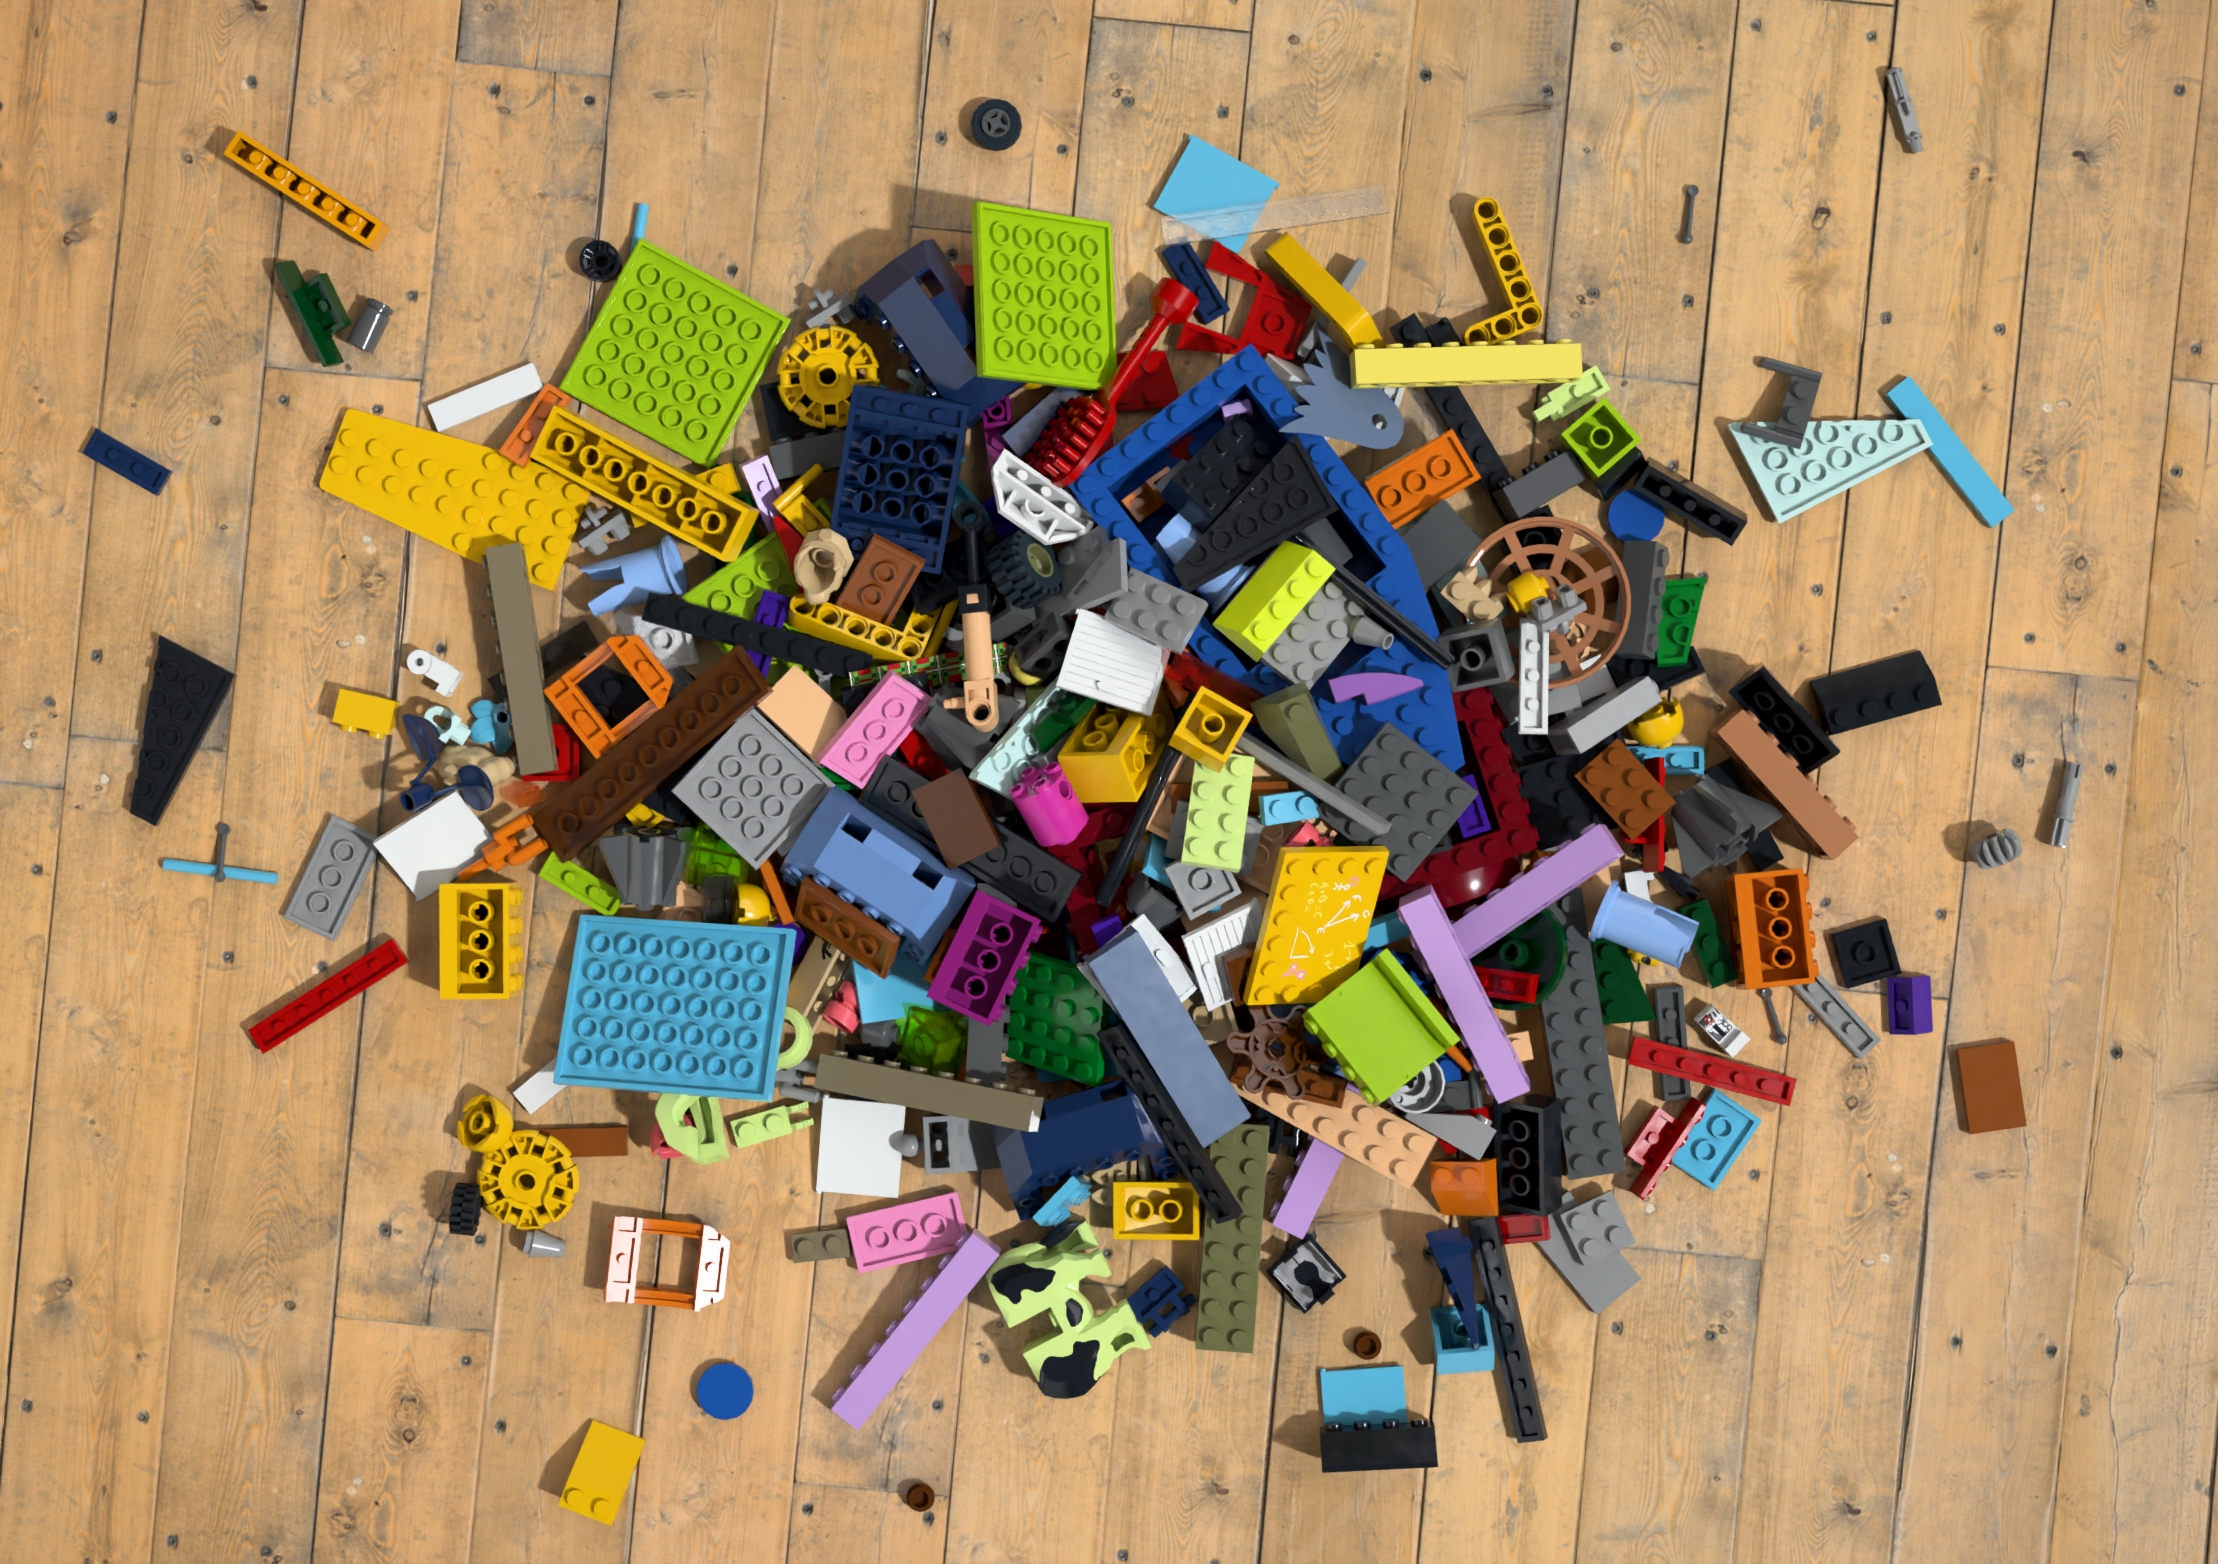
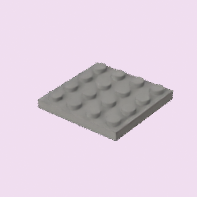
(1314, 634)
(753, 788)

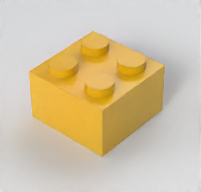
(1210, 729)

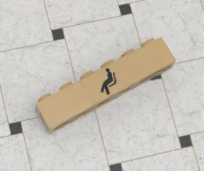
(817, 979)

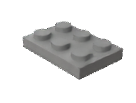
(1157, 611)
(1177, 832)

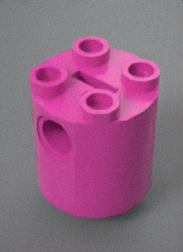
(1049, 805)

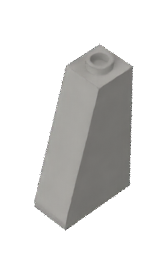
(1603, 716)

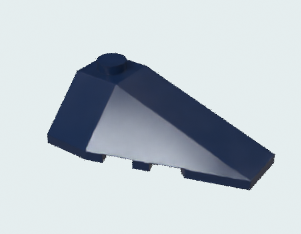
(1454, 1262)

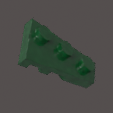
(1618, 985)

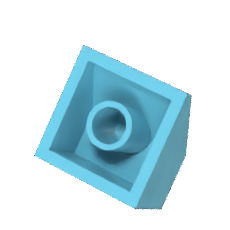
(1452, 1344)

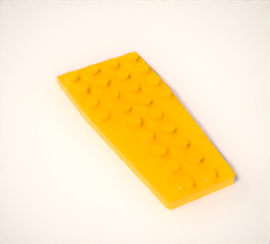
(456, 492)

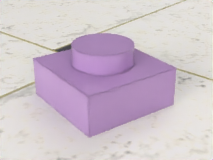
(1239, 407)

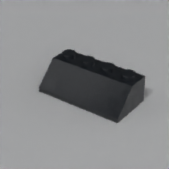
(1875, 693)
(1784, 718)
(1528, 1154)
(1378, 1445)

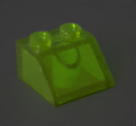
(714, 857)
(933, 1041)

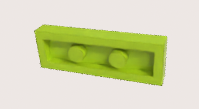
(581, 885)

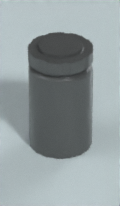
(370, 325)

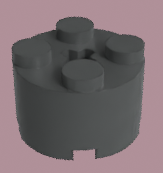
(1154, 901)

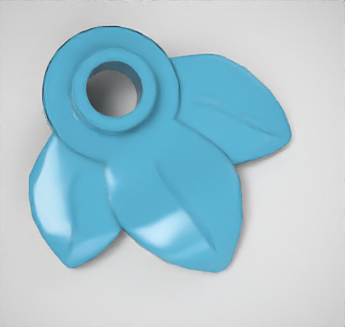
(490, 725)

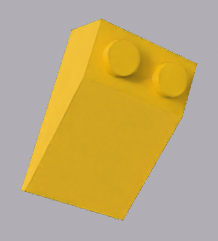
(1156, 1210)
(602, 1472)

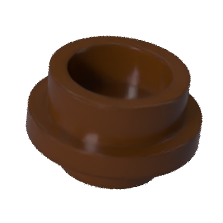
(1367, 1345)
(920, 1497)

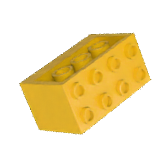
(1116, 751)
(461, 940)

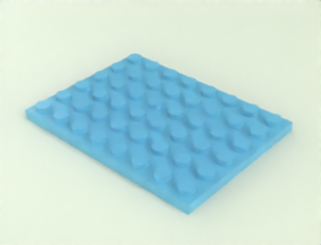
(675, 1007)

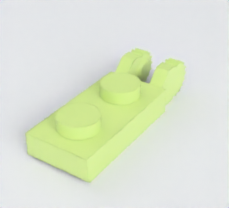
(768, 1124)

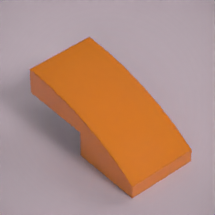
(1145, 499)

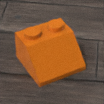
(1465, 1186)

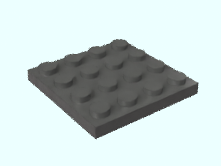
(1405, 788)

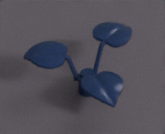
(425, 742)

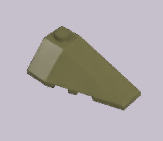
(1299, 731)

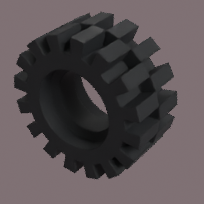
(465, 1209)

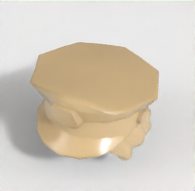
(822, 564)

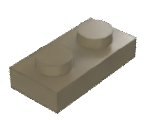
(820, 1245)

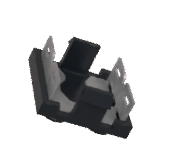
(1306, 1273)

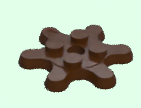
(1294, 1056)

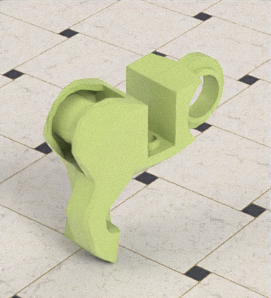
(707, 1141)

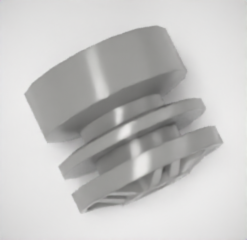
(1421, 1091)

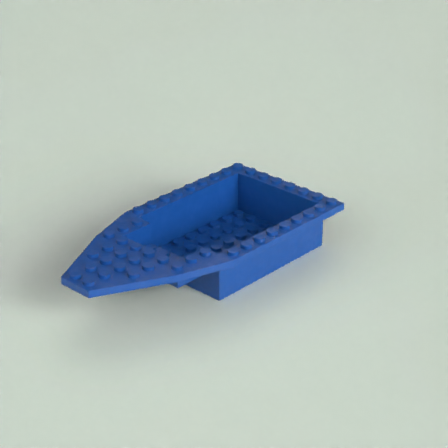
(1382, 564)

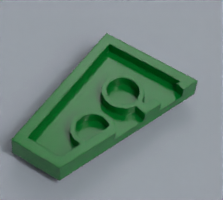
(1680, 612)

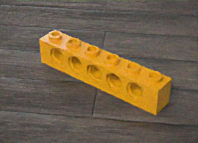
(306, 190)

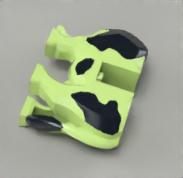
(1048, 1276)

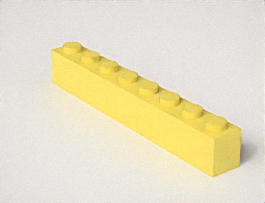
(1466, 364)

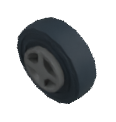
(999, 115)

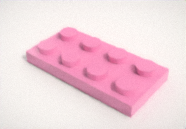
(875, 729)
(906, 1231)

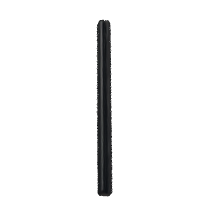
(1380, 607)
(1141, 816)

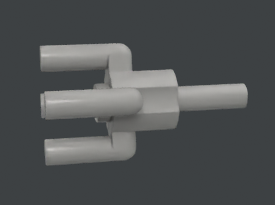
(791, 1081)

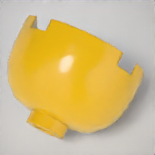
(1658, 724)
(751, 905)
(485, 1124)

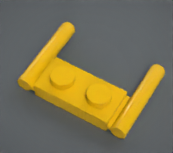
(798, 509)

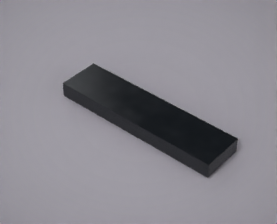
(1764, 849)

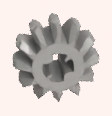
(1996, 849)

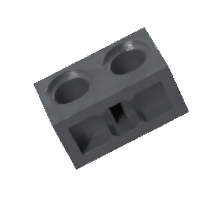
(1045, 646)

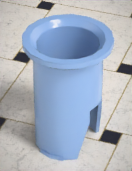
(1177, 540)
(647, 570)
(1643, 926)

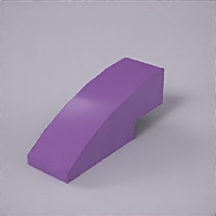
(1372, 686)

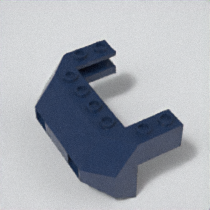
(932, 330)
(1076, 1137)

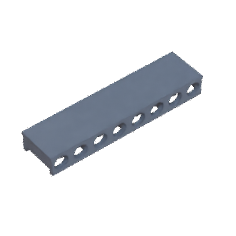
(1167, 1036)

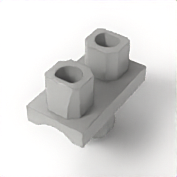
(840, 304)
(593, 535)
(1558, 613)

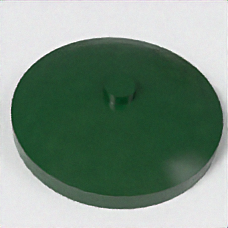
(1531, 948)

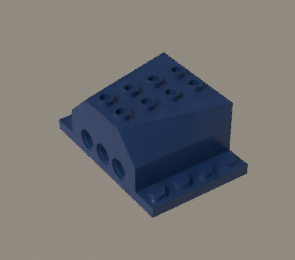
(900, 471)

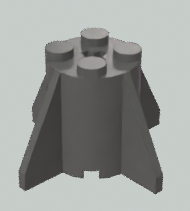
(954, 736)
(1716, 824)
(647, 862)

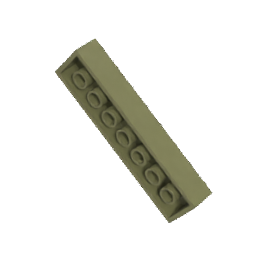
(1233, 1247)

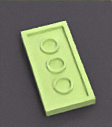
(1218, 814)

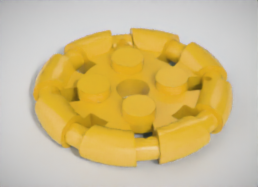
(814, 364)
(542, 1170)

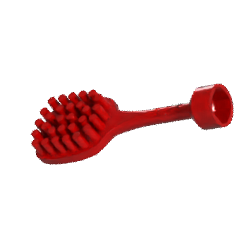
(1089, 421)

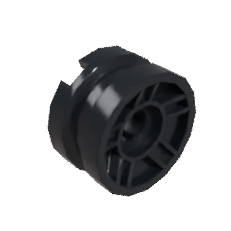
(600, 249)

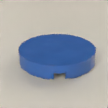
(1635, 517)
(725, 1390)

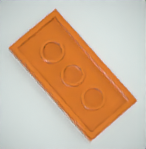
(1422, 479)

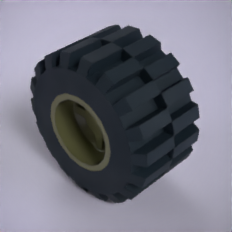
(1024, 570)

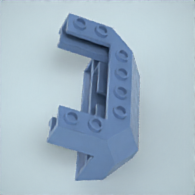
(879, 872)

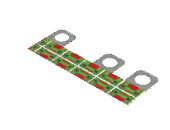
(939, 669)

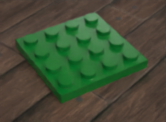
(1057, 1020)

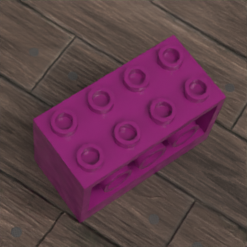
(965, 964)

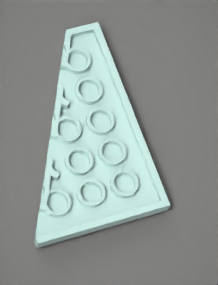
(1829, 460)
(1016, 749)

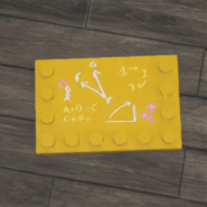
(1314, 922)

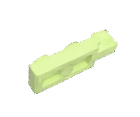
(1572, 396)

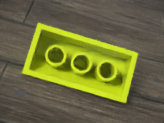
(1273, 598)

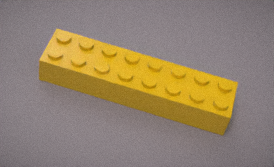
(644, 483)

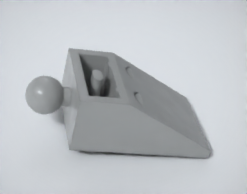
(964, 1142)

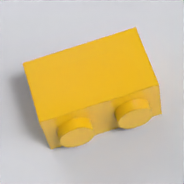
(366, 712)

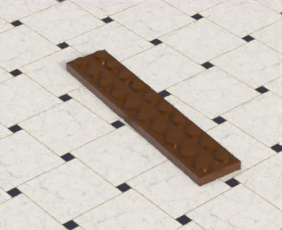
(652, 754)

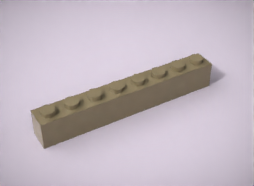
(521, 659)
(929, 1092)

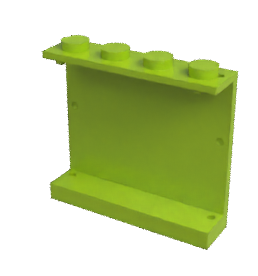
(1380, 1028)

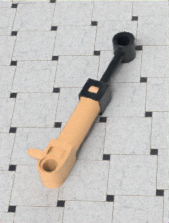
(976, 612)

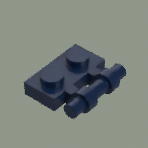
(1154, 1295)

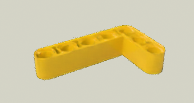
(1505, 279)
(1324, 292)
(869, 630)

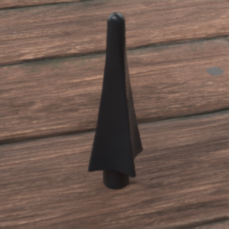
(1677, 881)

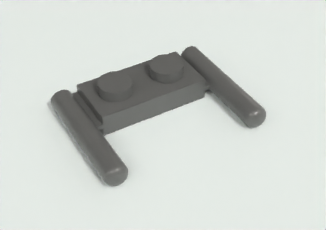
(1796, 405)
(1460, 1094)

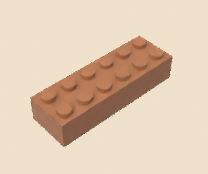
(1783, 784)

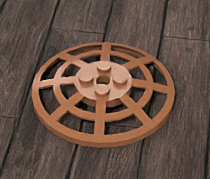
(1555, 580)

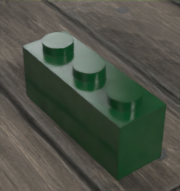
(1709, 944)

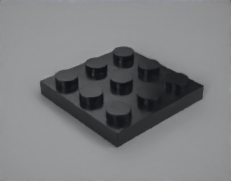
(1558, 801)

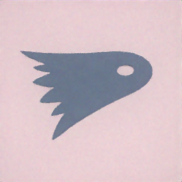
(1342, 411)

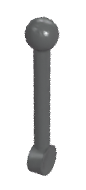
(1691, 191)
(224, 830)
(1767, 993)

